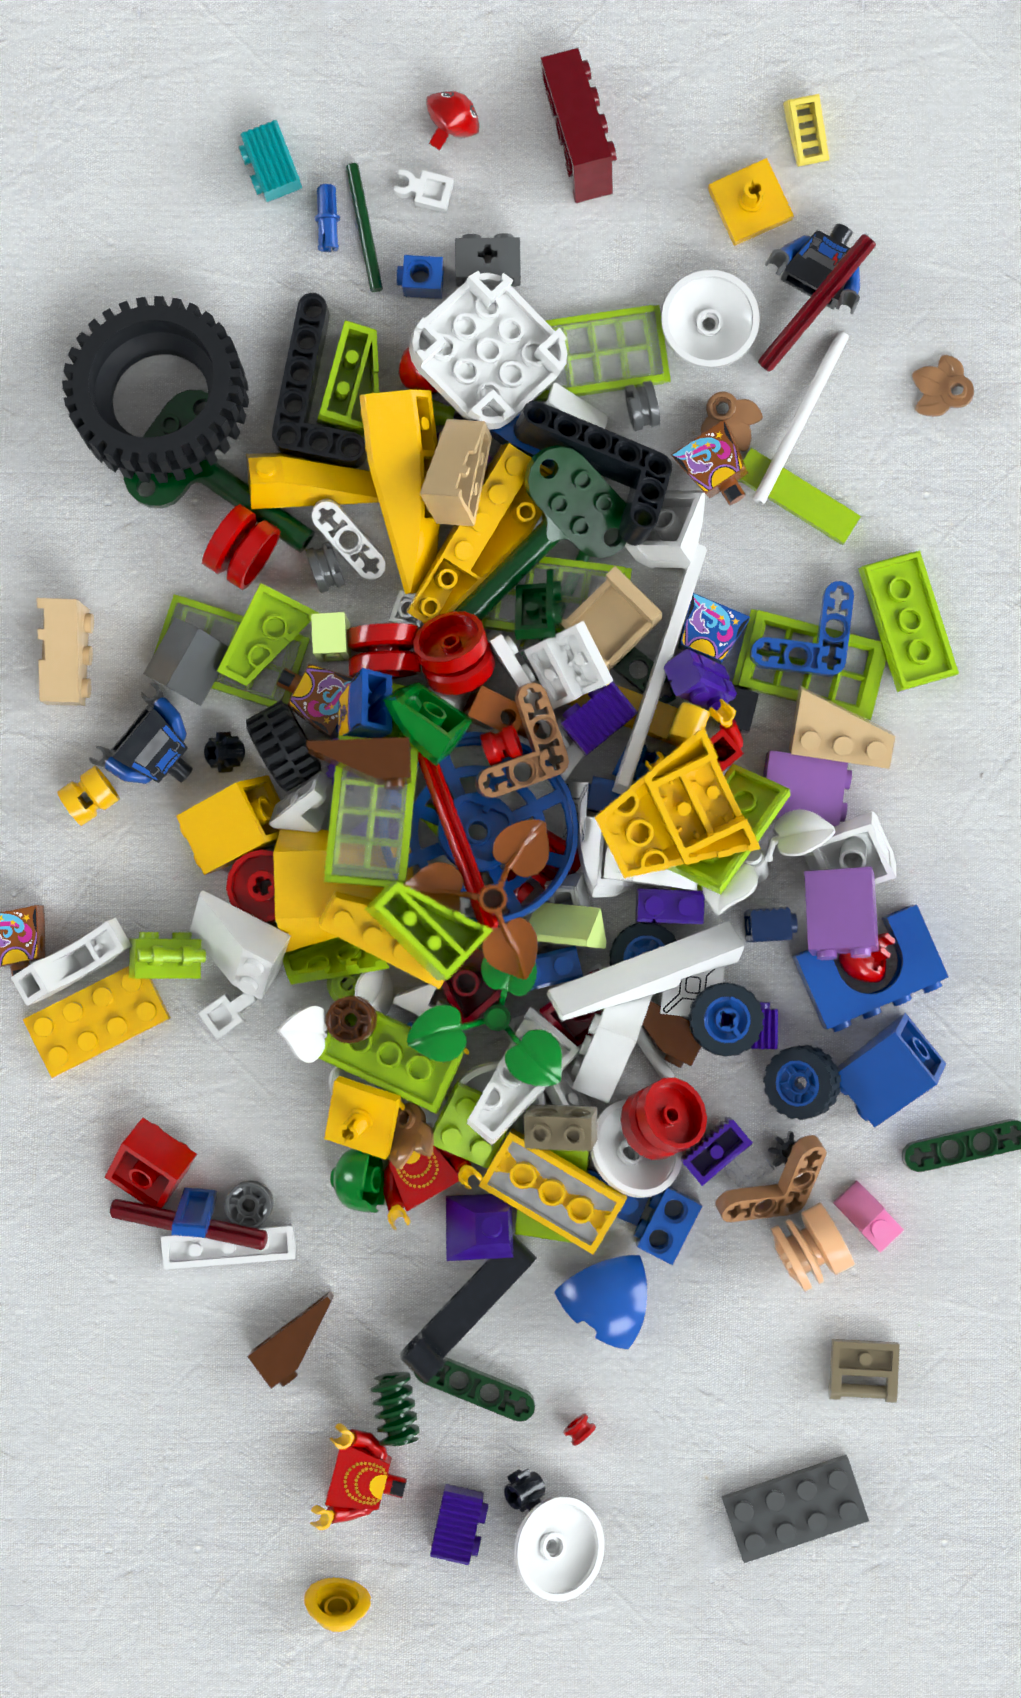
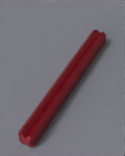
(817, 302)
(164, 1218)

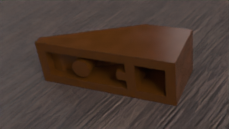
(375, 759)
(671, 1036)
(284, 1350)

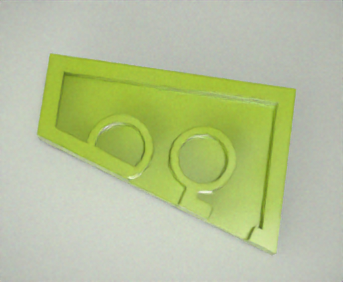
(263, 633)
(329, 960)

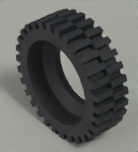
(142, 334)

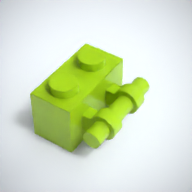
(165, 957)

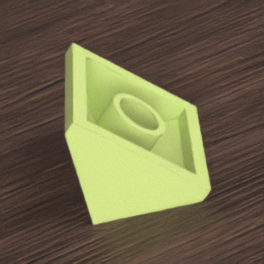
(569, 925)

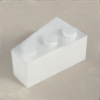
(608, 1048)

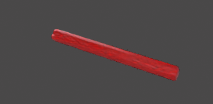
(456, 837)

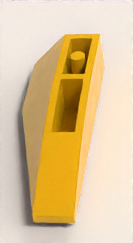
(399, 453)
(474, 552)

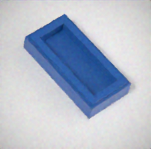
(194, 1212)

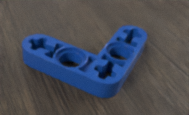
(814, 651)

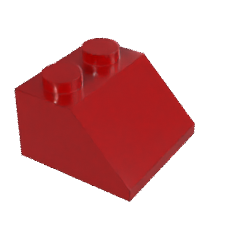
(150, 1164)

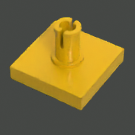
(750, 201)
(362, 1117)

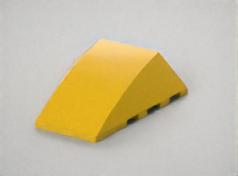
(676, 814)
(301, 887)

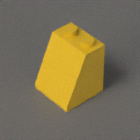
(231, 823)

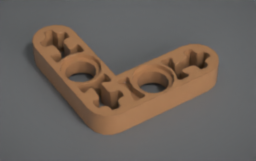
(536, 758)
(782, 1198)

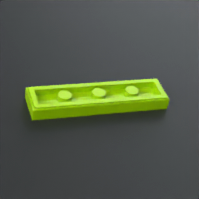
(802, 499)

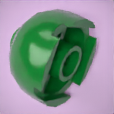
(359, 1181)

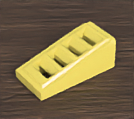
(790, 108)

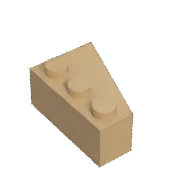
(836, 734)

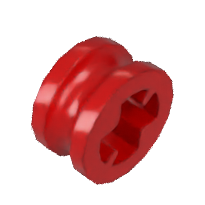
(579, 1429)

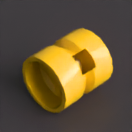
(97, 788)

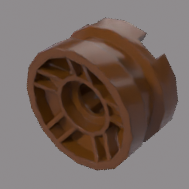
(340, 1027)

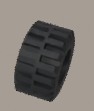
(282, 745)

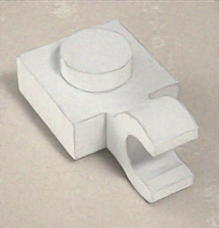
(225, 1014)

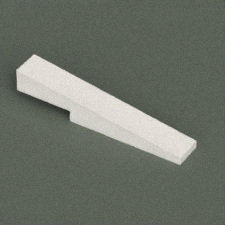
(648, 972)

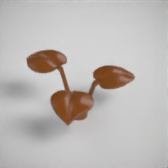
(525, 851)

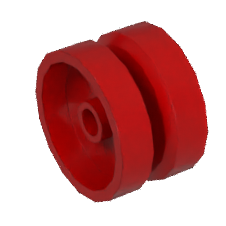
(241, 546)
(384, 649)
(454, 653)
(245, 883)
(663, 1118)

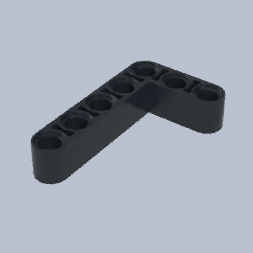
(304, 391)
(611, 455)
(428, 1349)

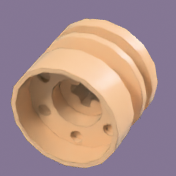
(812, 1247)

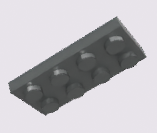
(795, 1508)

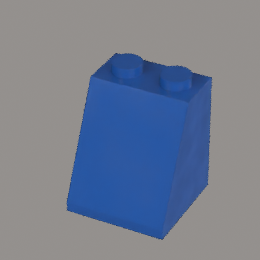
(890, 1071)

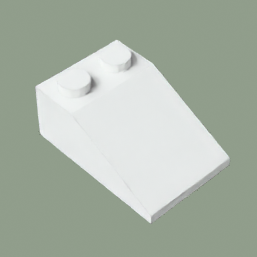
(239, 944)

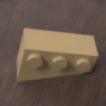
(457, 472)
(65, 652)

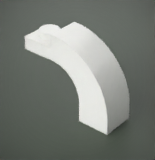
(71, 963)

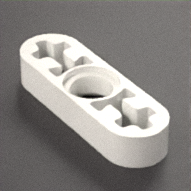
(326, 526)

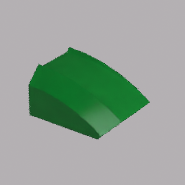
(427, 720)

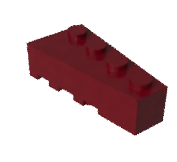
(579, 124)
(468, 990)

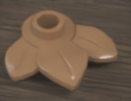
(937, 385)
(739, 417)
(411, 1135)

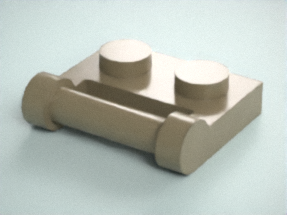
(868, 1360)

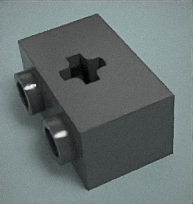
(471, 252)

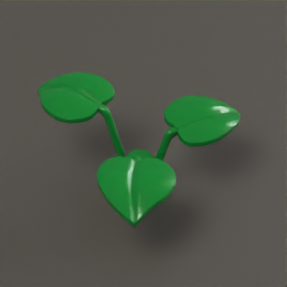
(532, 1060)

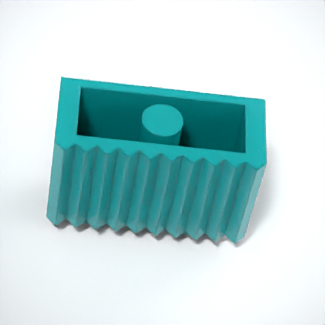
(271, 161)

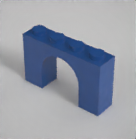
(916, 969)

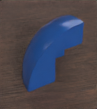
(608, 1298)

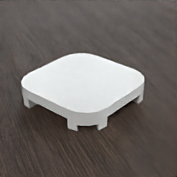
(487, 350)

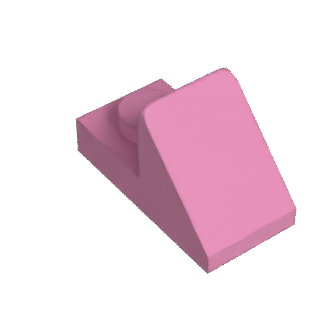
(868, 1216)

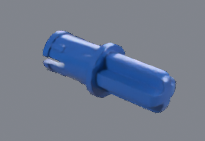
(327, 218)

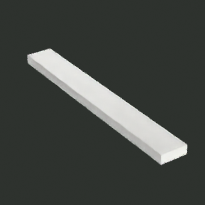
(658, 675)

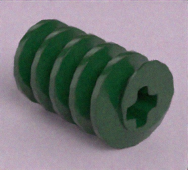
(396, 1409)

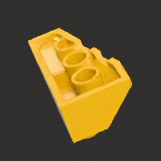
(296, 481)

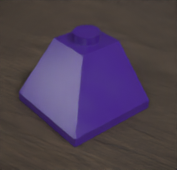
(478, 1228)

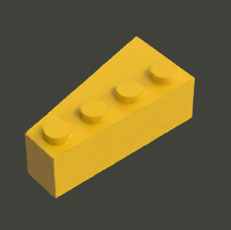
(350, 921)

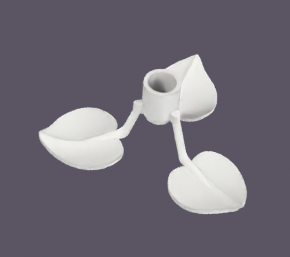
(797, 834)
(308, 1027)

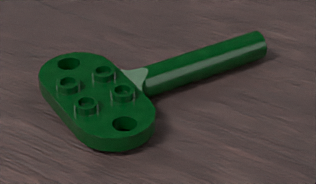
(176, 415)
(573, 507)

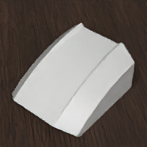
(675, 534)
(855, 845)
(592, 860)

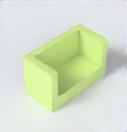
(330, 636)

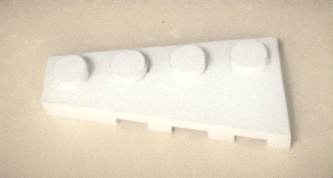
(521, 675)
(505, 1095)

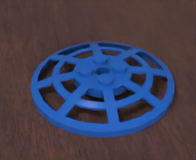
(494, 817)

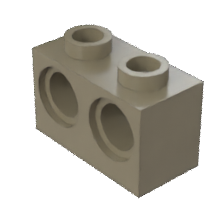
(560, 1127)

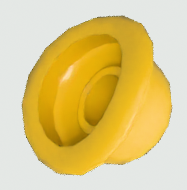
(337, 1603)

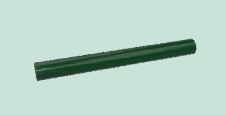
(364, 227)

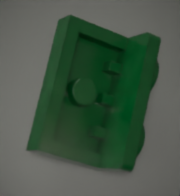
(537, 608)

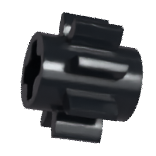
(224, 752)
(782, 1144)
(524, 1490)

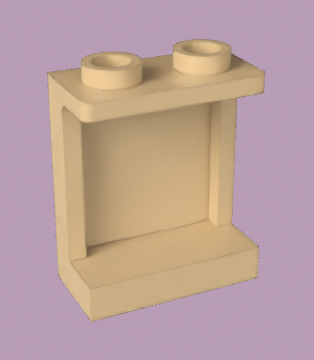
(616, 617)

